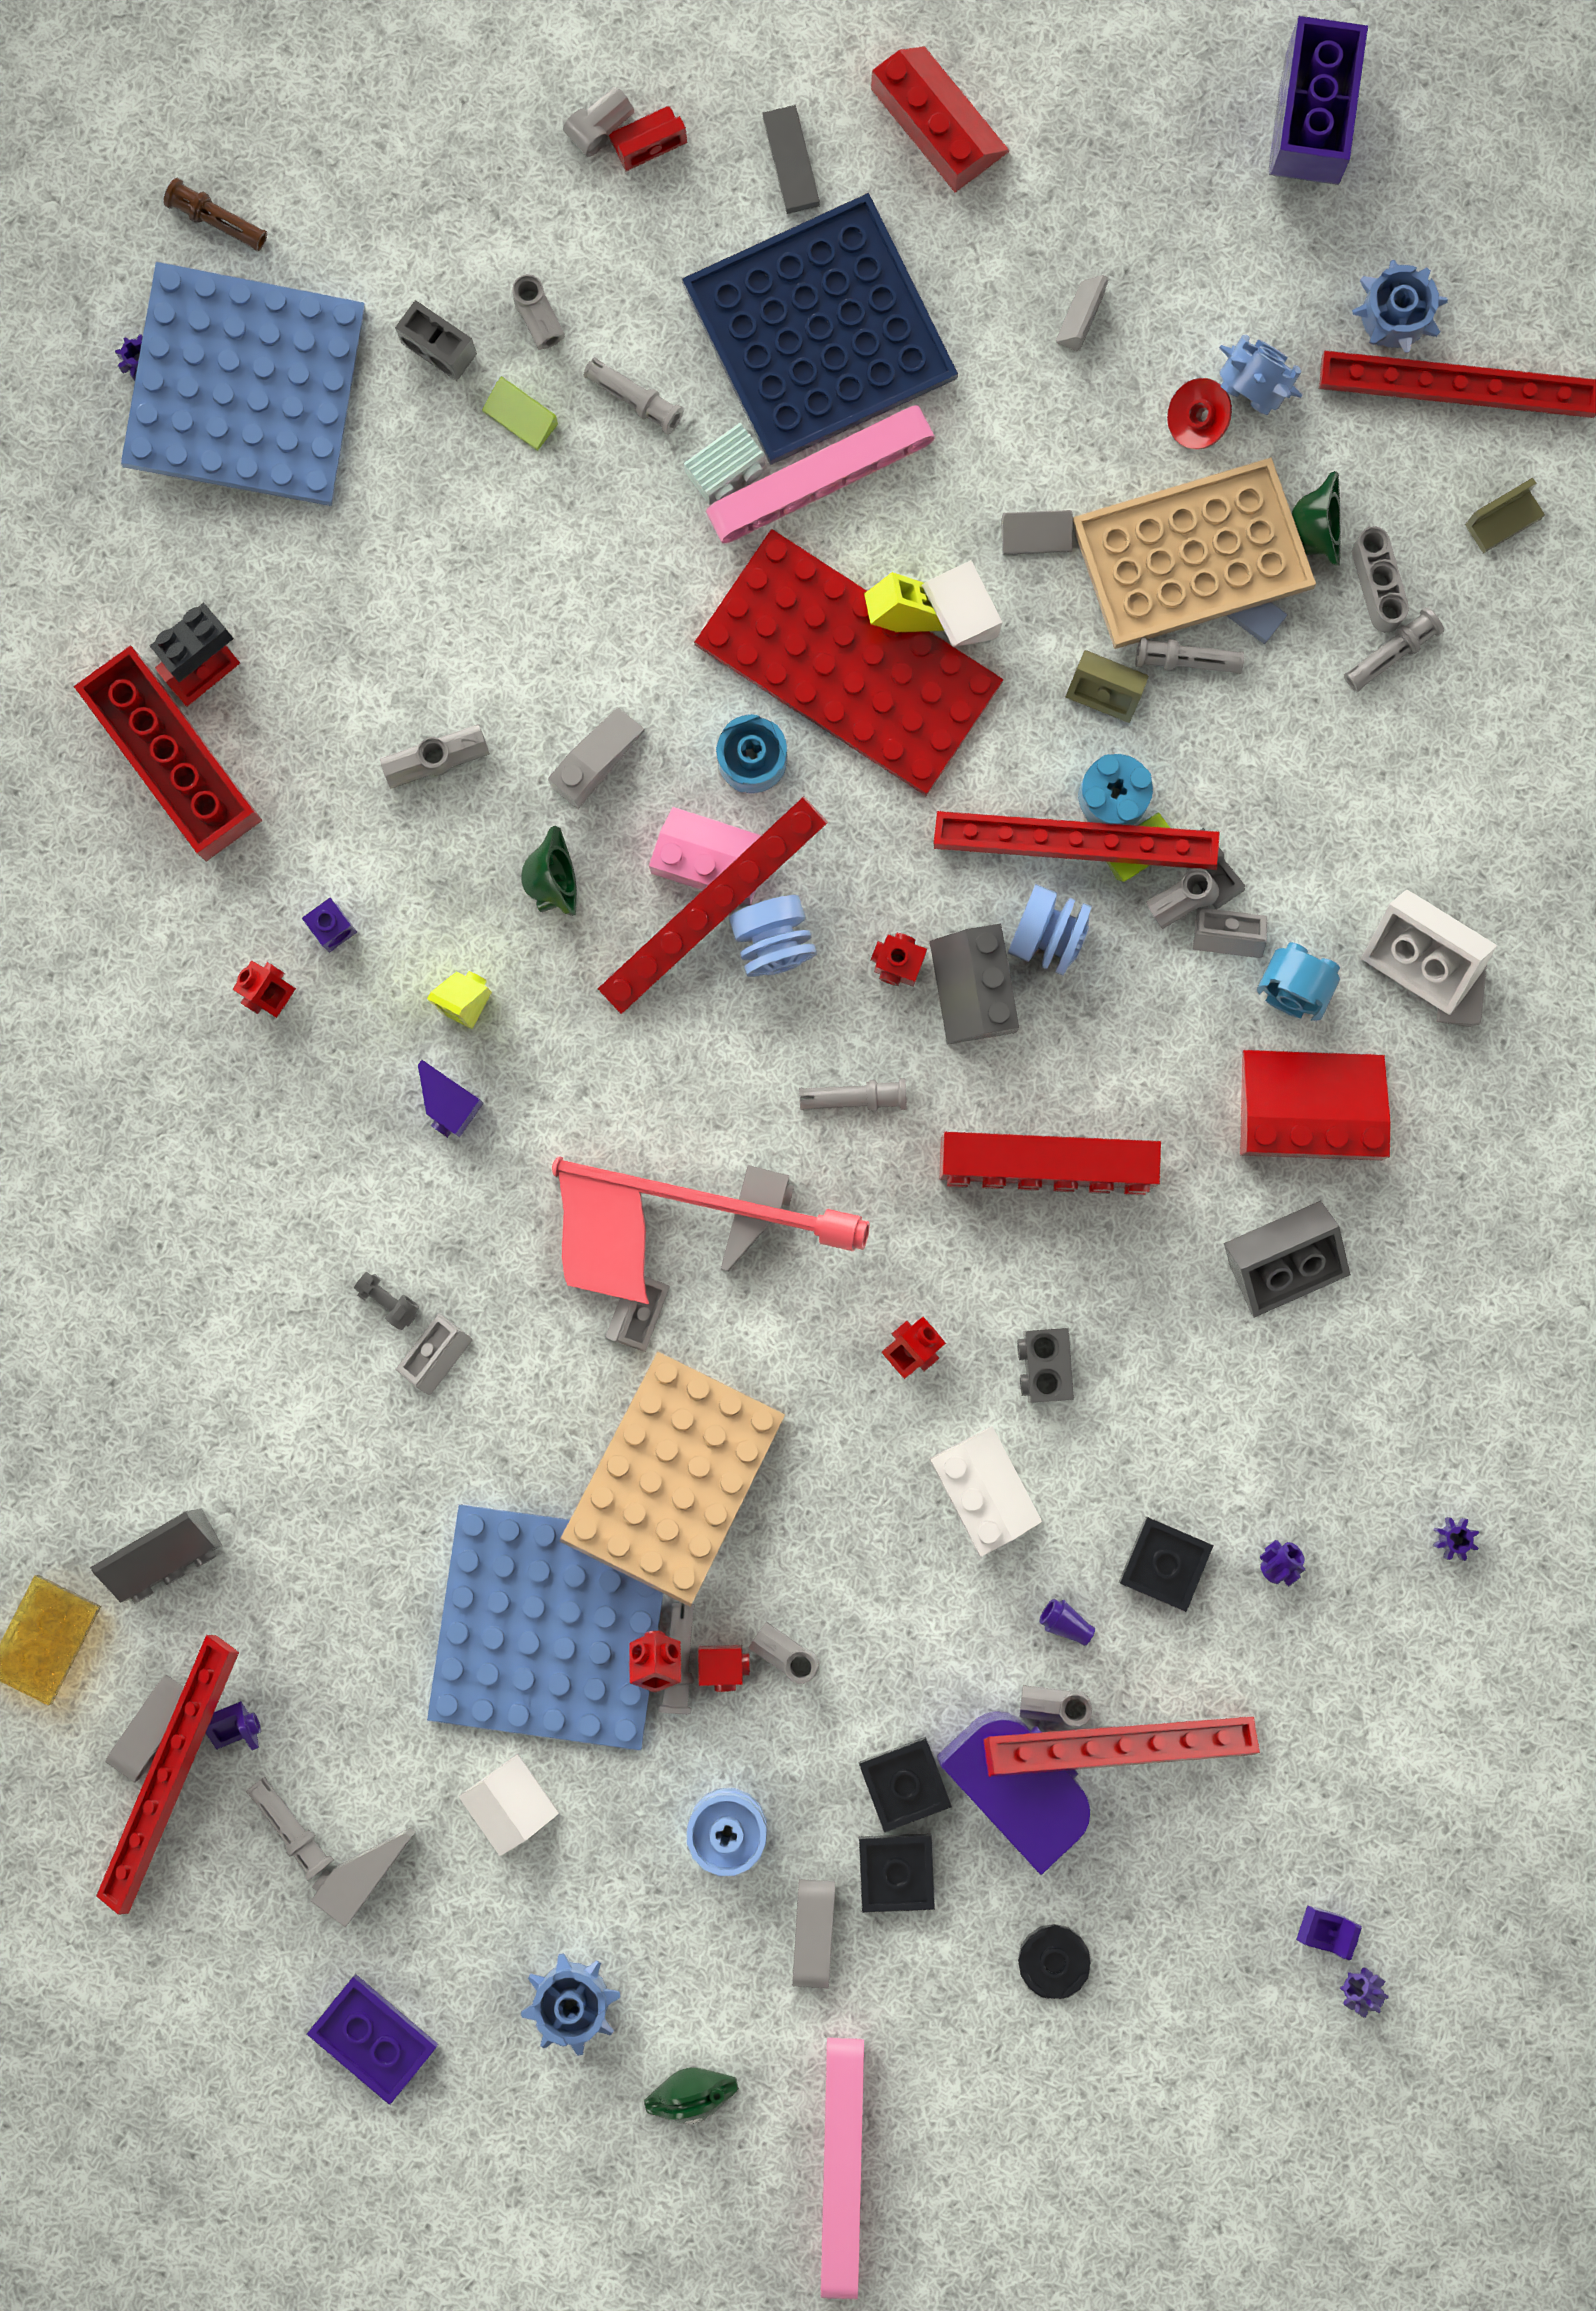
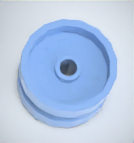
(723, 1853)

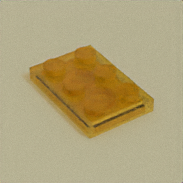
(44, 1639)

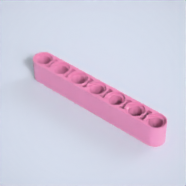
(820, 474)
(842, 2168)

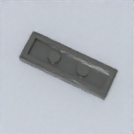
(791, 159)

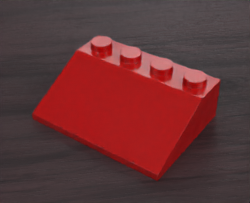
(1314, 1105)

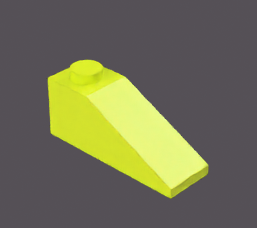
(901, 605)
(461, 997)

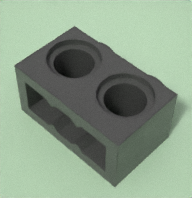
(436, 340)
(1057, 1365)

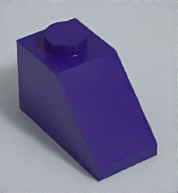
(446, 1101)

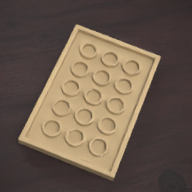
(1193, 553)
(672, 1479)

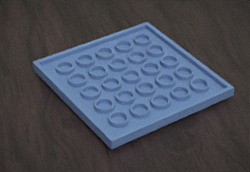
(243, 384)
(538, 1634)

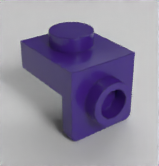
(233, 1725)
(1329, 1932)

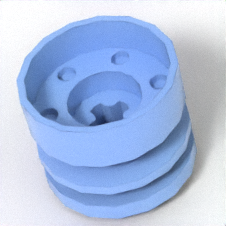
(771, 930)
(1050, 930)

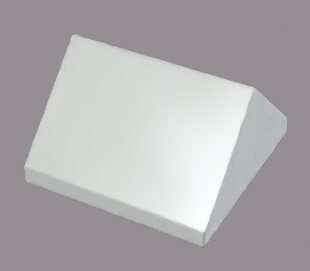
(963, 606)
(509, 1805)

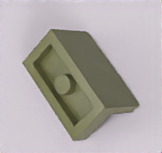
(1505, 516)
(1107, 686)

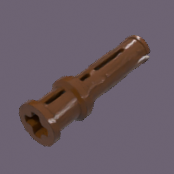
(201, 204)

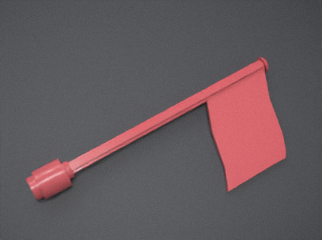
(608, 1231)

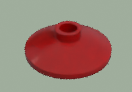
(1186, 412)

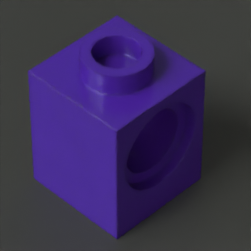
(329, 925)

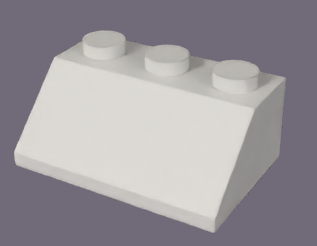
(1428, 951)
(985, 1491)

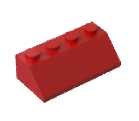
(936, 116)

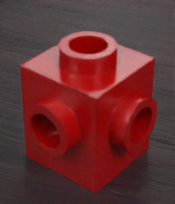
(904, 971)
(263, 988)
(913, 1347)
(655, 1661)

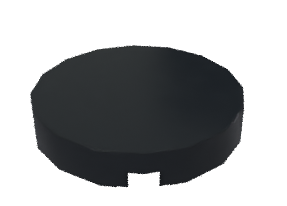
(1054, 1950)

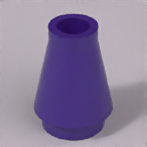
(1064, 1621)

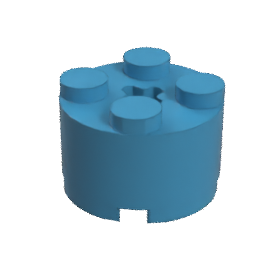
(765, 740)
(1118, 772)
(1299, 982)

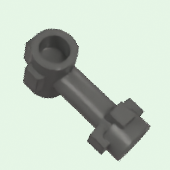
(401, 1311)

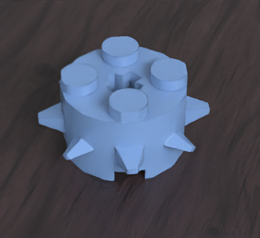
(1417, 304)
(1258, 374)
(577, 2024)

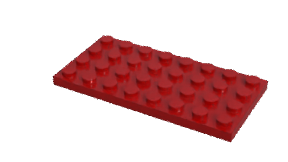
(811, 645)

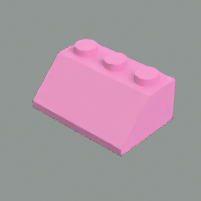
(697, 849)

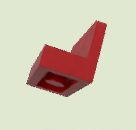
(648, 137)
(202, 678)

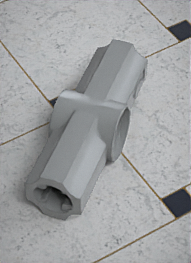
(412, 764)

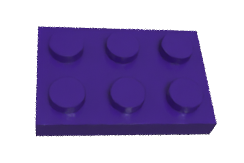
(372, 2039)

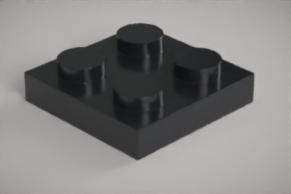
(191, 641)
(1166, 1564)
(905, 1784)
(896, 1873)

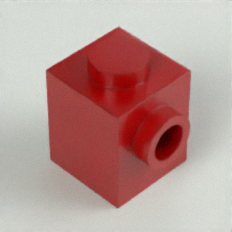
(722, 1666)

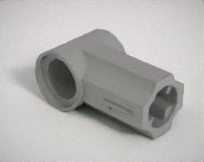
(592, 127)
(537, 312)
(1180, 900)
(780, 1652)
(1050, 1705)

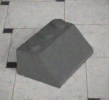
(974, 984)
(1288, 1258)
(158, 1556)

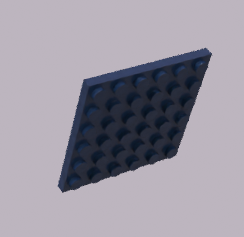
(819, 328)

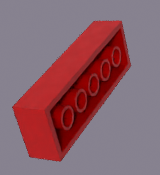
(168, 753)
(1050, 1161)

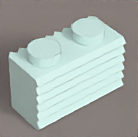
(725, 464)

